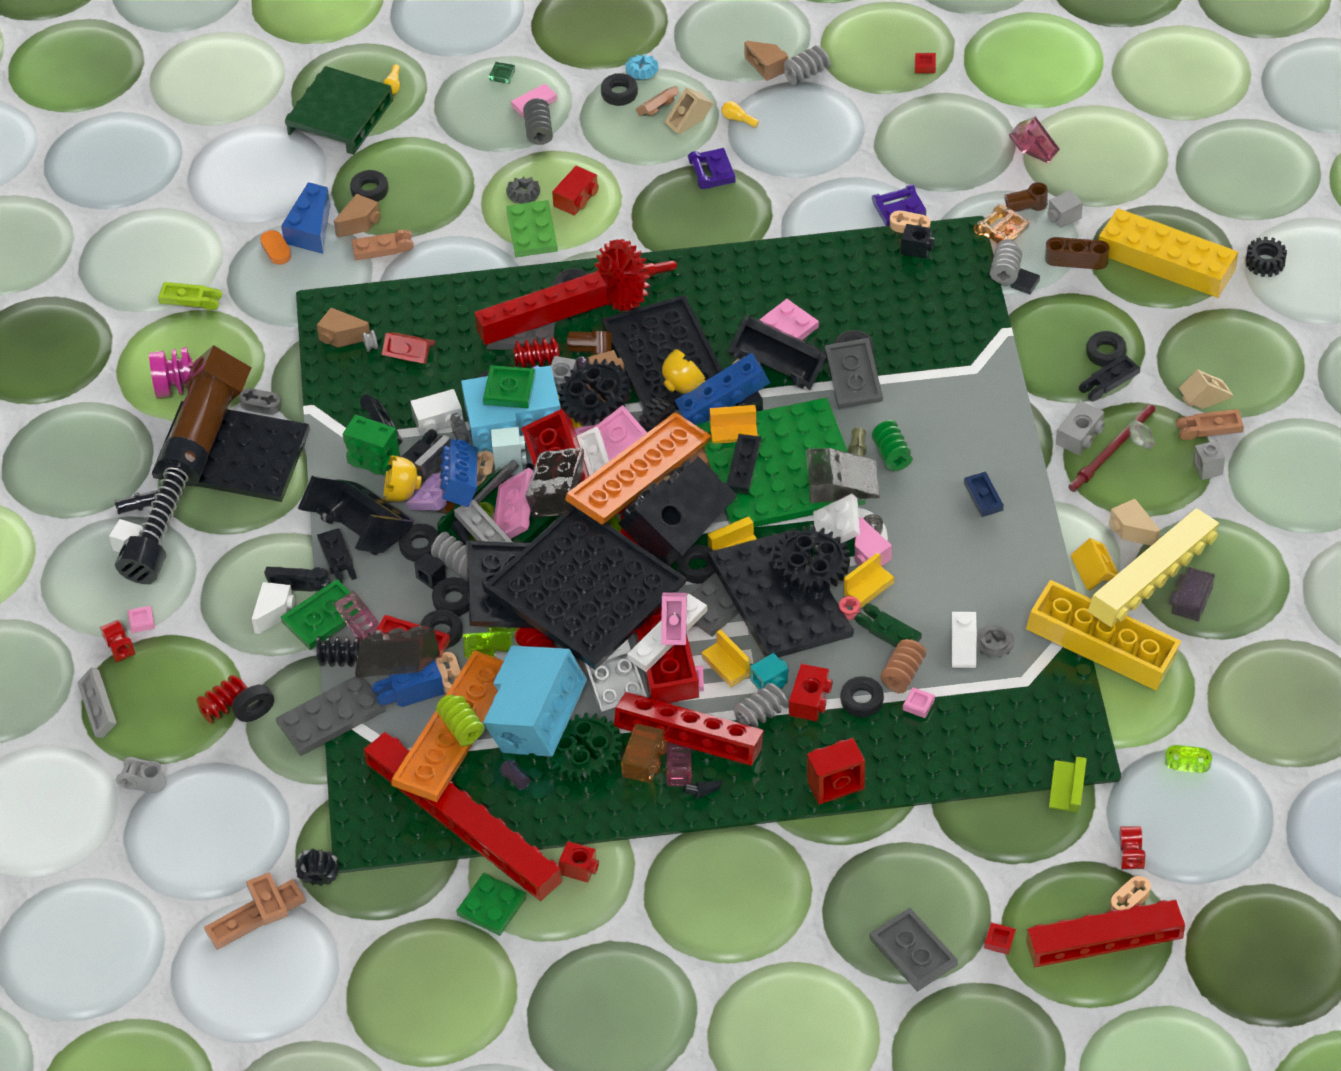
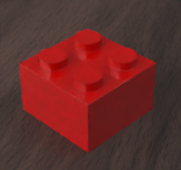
(835, 771)

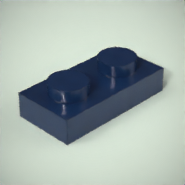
(983, 494)

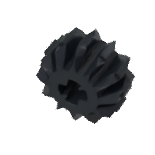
(317, 867)

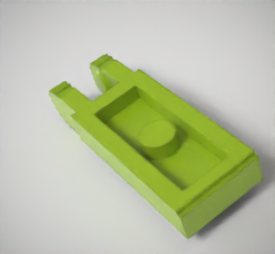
(189, 295)

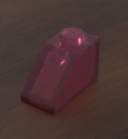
(1034, 140)

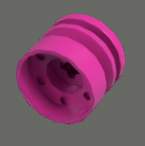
(169, 372)

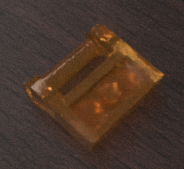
(1008, 228)

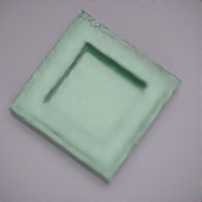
(502, 72)

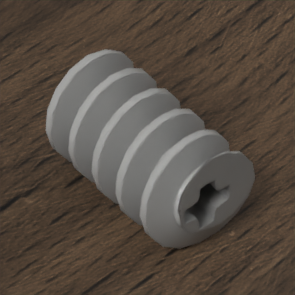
(805, 64)
(1006, 262)
(451, 553)
(759, 704)

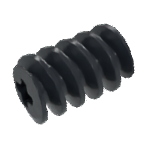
(337, 651)

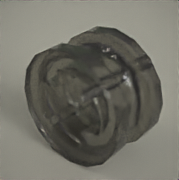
(875, 519)

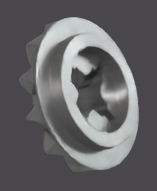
(1000, 634)

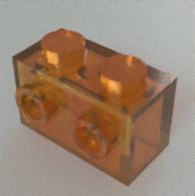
(643, 753)

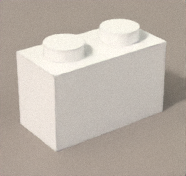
(435, 411)

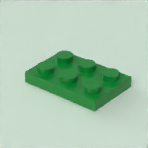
(318, 615)

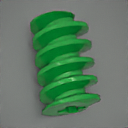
(892, 445)

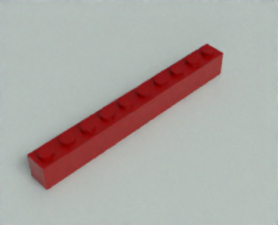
(473, 824)

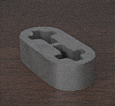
(260, 401)

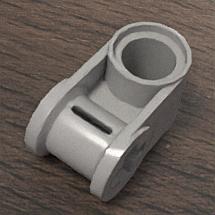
(141, 775)

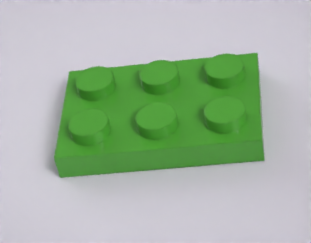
(531, 228)

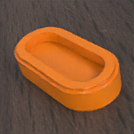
(275, 247)

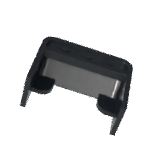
(778, 350)
(358, 509)

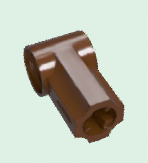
(1034, 197)
(592, 341)

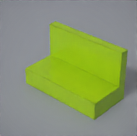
(1067, 785)

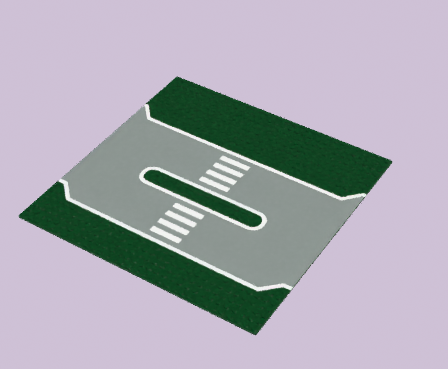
(963, 410)

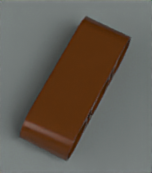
(1077, 253)

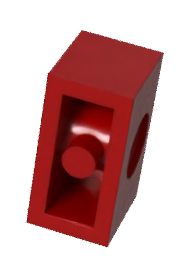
(809, 692)

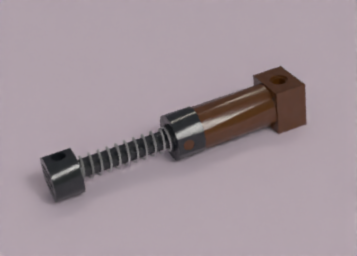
(212, 386)

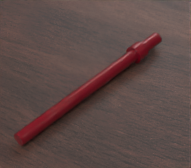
(1087, 473)

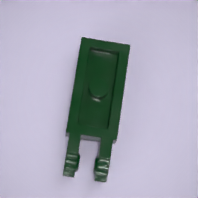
(886, 626)

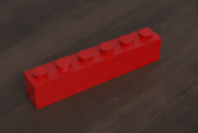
(541, 308)
(1105, 933)

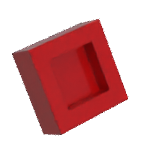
(925, 62)
(1000, 938)

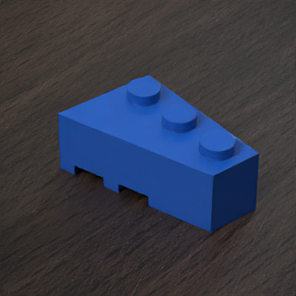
(308, 219)

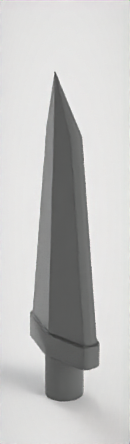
(497, 480)

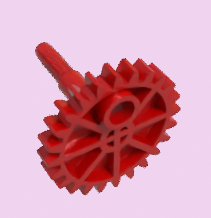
(626, 273)

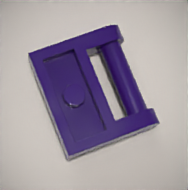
(718, 166)
(912, 204)

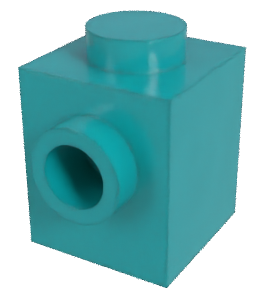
(768, 671)

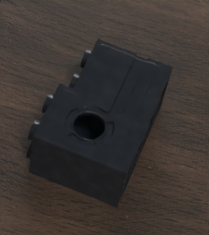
(677, 511)

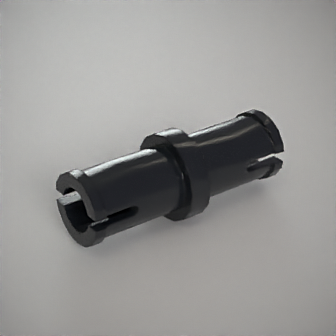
(135, 502)

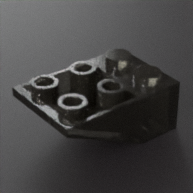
(838, 474)
(552, 479)

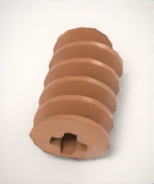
(903, 665)

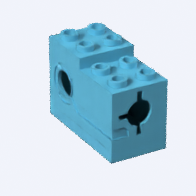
(486, 417)
(534, 699)

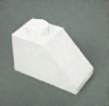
(272, 603)
(963, 639)

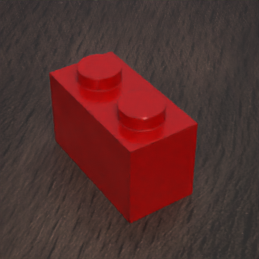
(575, 190)

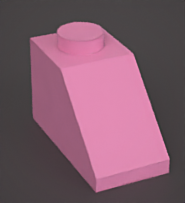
(870, 543)
(674, 618)

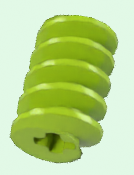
(460, 719)

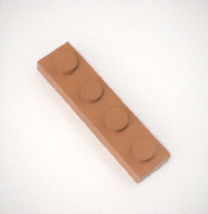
(248, 918)

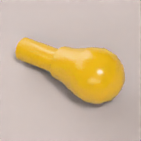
(393, 79)
(733, 111)

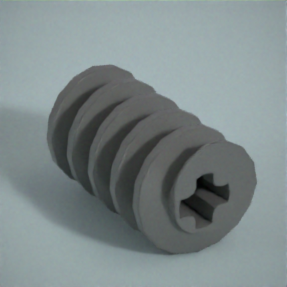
(538, 121)

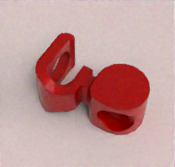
(116, 639)
(1131, 843)

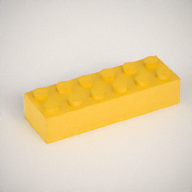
(1169, 253)
(1125, 647)

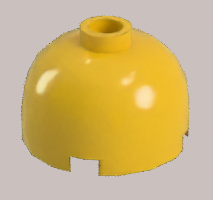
(681, 374)
(400, 480)

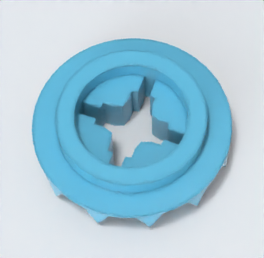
(647, 71)

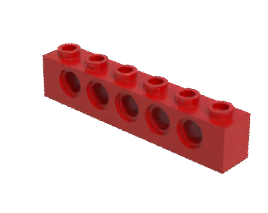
(691, 728)

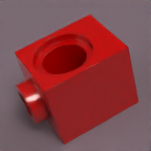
(577, 853)

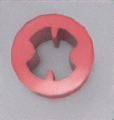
(849, 601)

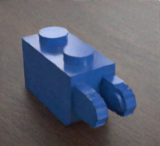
(410, 687)

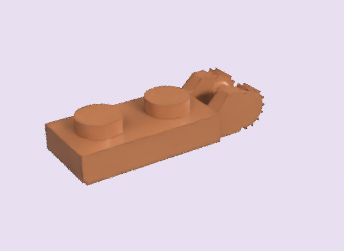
(382, 245)
(1210, 424)

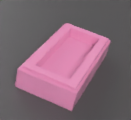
(542, 92)

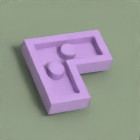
(428, 496)

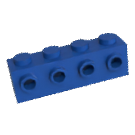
(723, 389)
(459, 472)

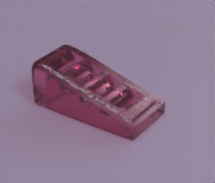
(364, 611)
(678, 765)

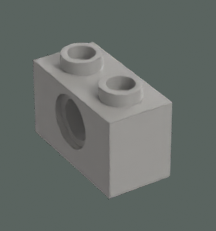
(1080, 428)

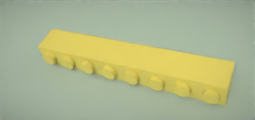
(1153, 567)

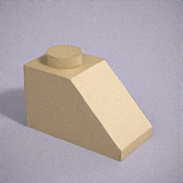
(688, 111)
(1204, 390)
(1133, 523)

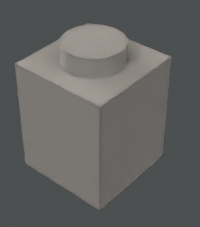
(1065, 209)

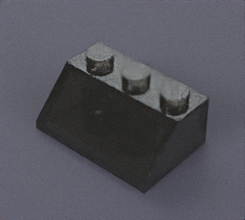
(396, 652)

